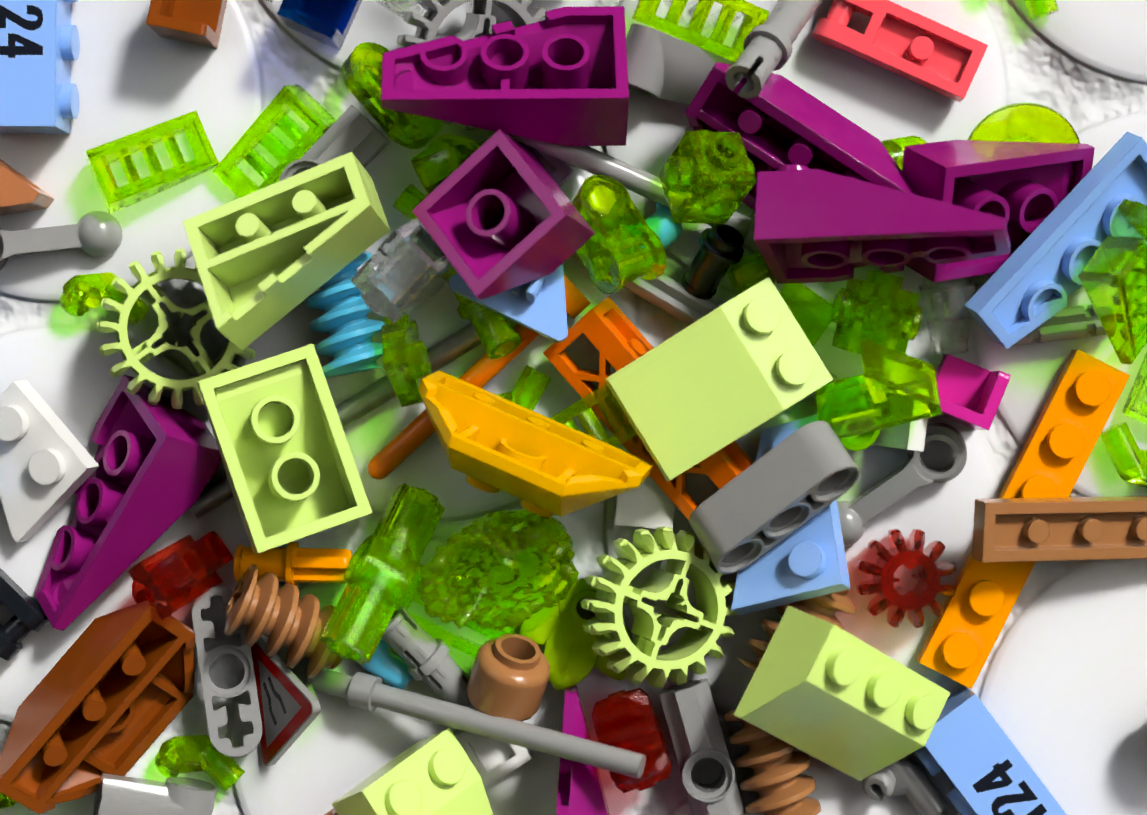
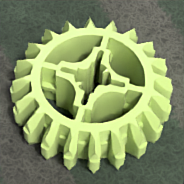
(137, 356)
(654, 629)

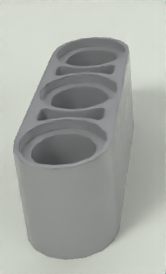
(774, 497)

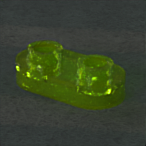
(364, 79)

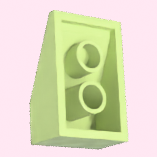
(718, 379)
(284, 448)
(422, 780)

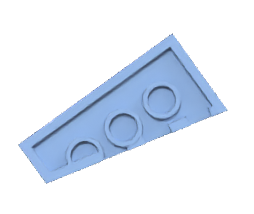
(1047, 264)

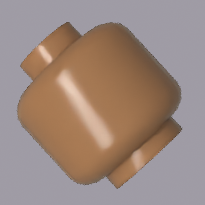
(508, 677)

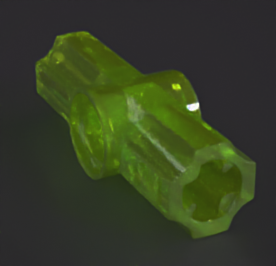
(382, 574)

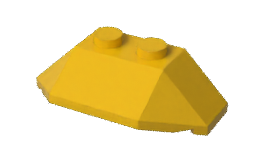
(524, 451)

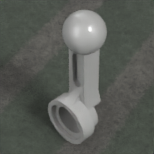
(94, 234)
(901, 483)

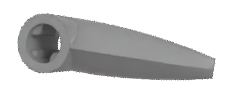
(666, 65)

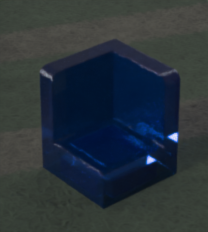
(320, 19)

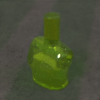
(442, 159)

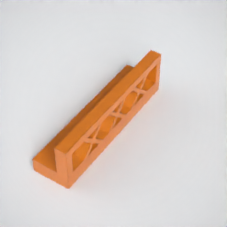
(619, 345)

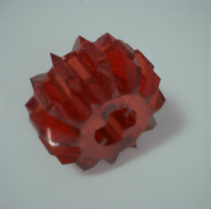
(902, 599)
(631, 724)

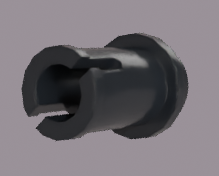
(718, 250)

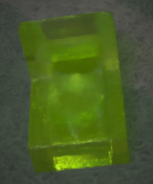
(887, 394)

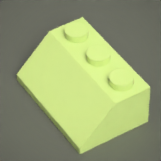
(839, 697)

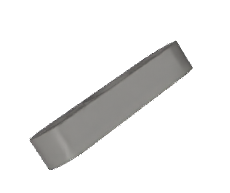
(219, 717)

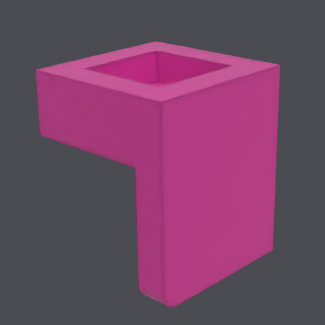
(970, 392)

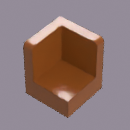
(188, 20)

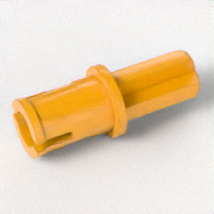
(295, 563)

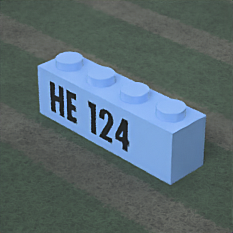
(36, 67)
(982, 763)

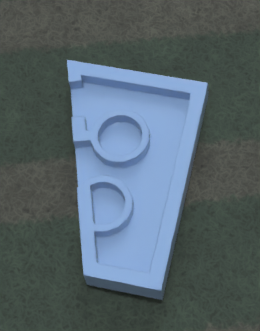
(801, 565)

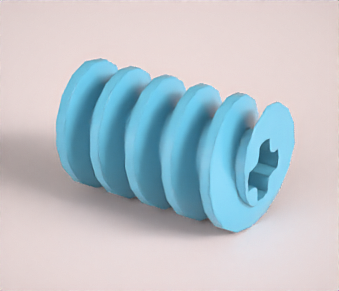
(346, 324)

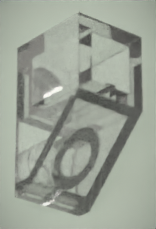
(403, 272)

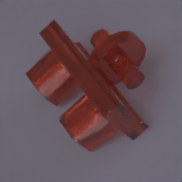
(179, 573)

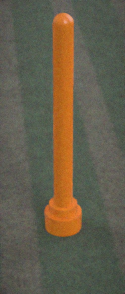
(479, 375)

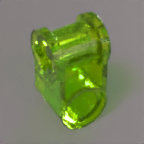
(618, 236)

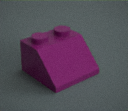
(502, 218)

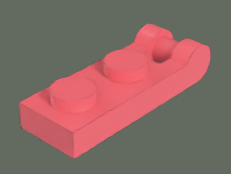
(904, 44)

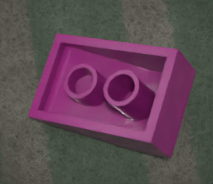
(995, 178)

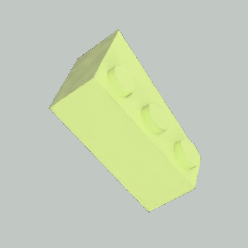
(283, 244)

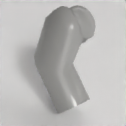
(907, 780)

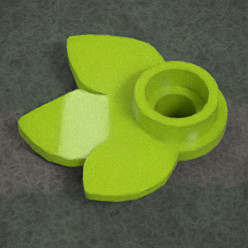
(565, 640)

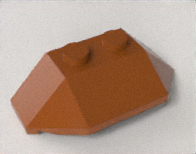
(98, 707)

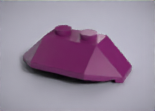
(792, 128)

